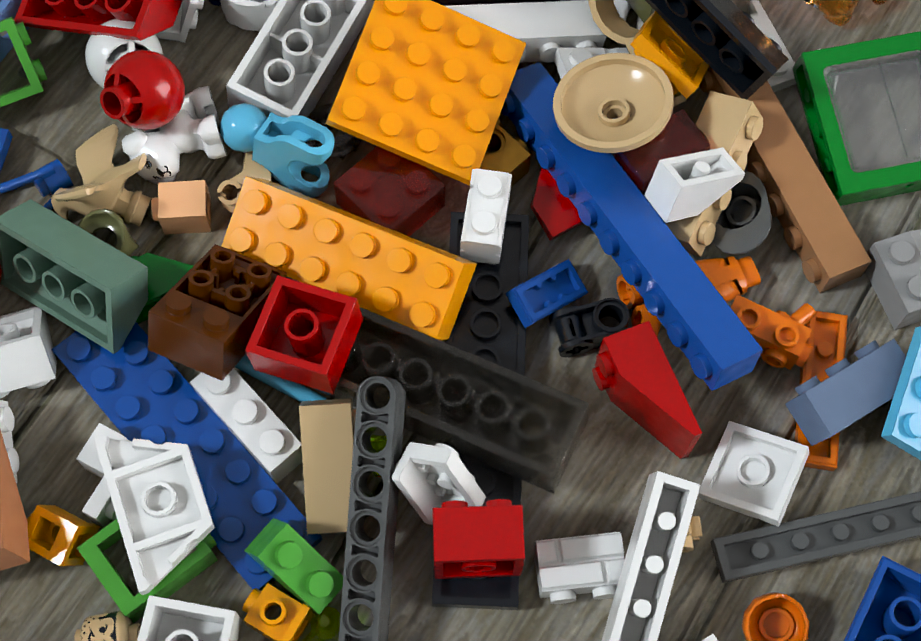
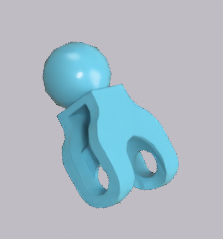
(281, 145)

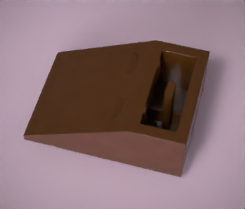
(211, 312)

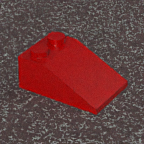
(645, 387)

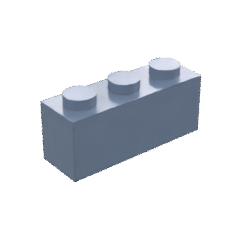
(848, 391)

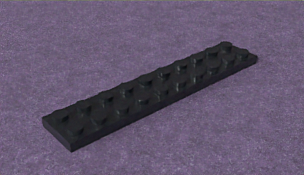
(494, 332)

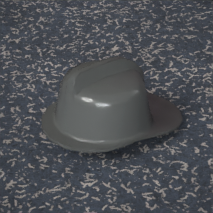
(745, 219)

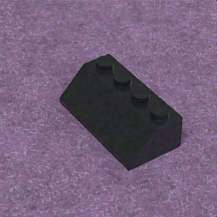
(725, 41)

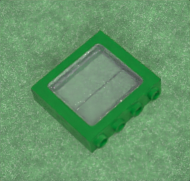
(865, 115)

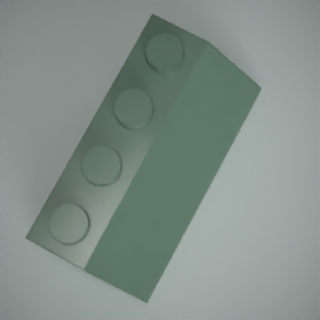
(71, 274)

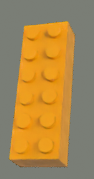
(350, 256)

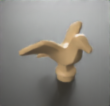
(103, 182)

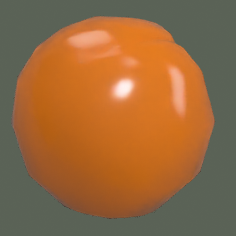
(775, 619)

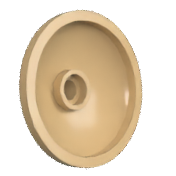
(611, 88)

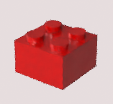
(304, 334)
(478, 539)

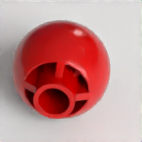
(143, 90)

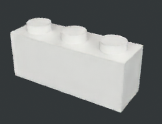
(251, 422)

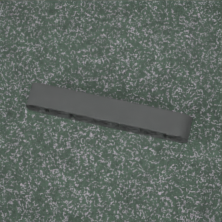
(382, 507)

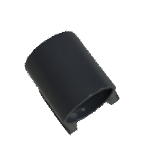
(586, 325)

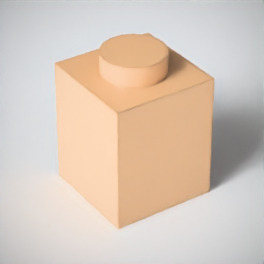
(182, 207)

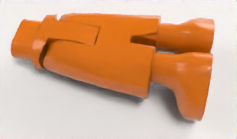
(727, 275)

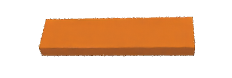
(828, 348)

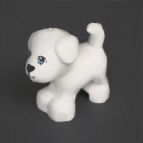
(188, 132)

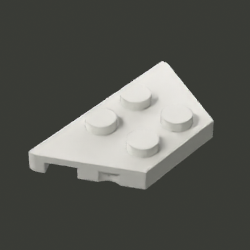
(155, 504)

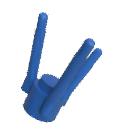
(46, 179)

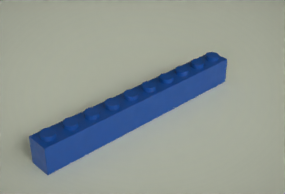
(635, 237)

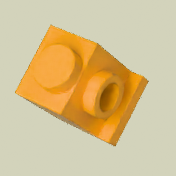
(57, 534)
(287, 626)

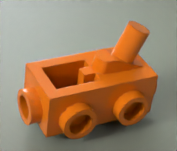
(776, 332)

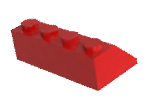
(89, 15)

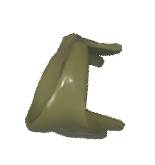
(108, 219)

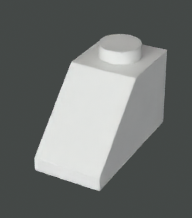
(691, 183)

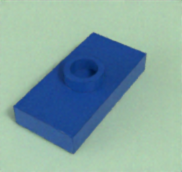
(546, 293)

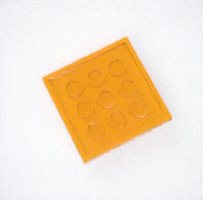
(427, 85)

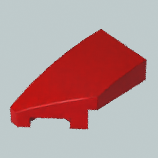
(551, 208)

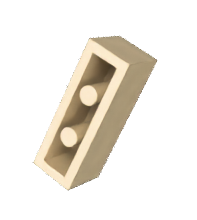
(327, 462)

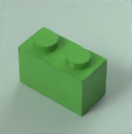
(296, 565)

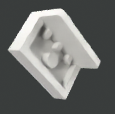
(433, 476)

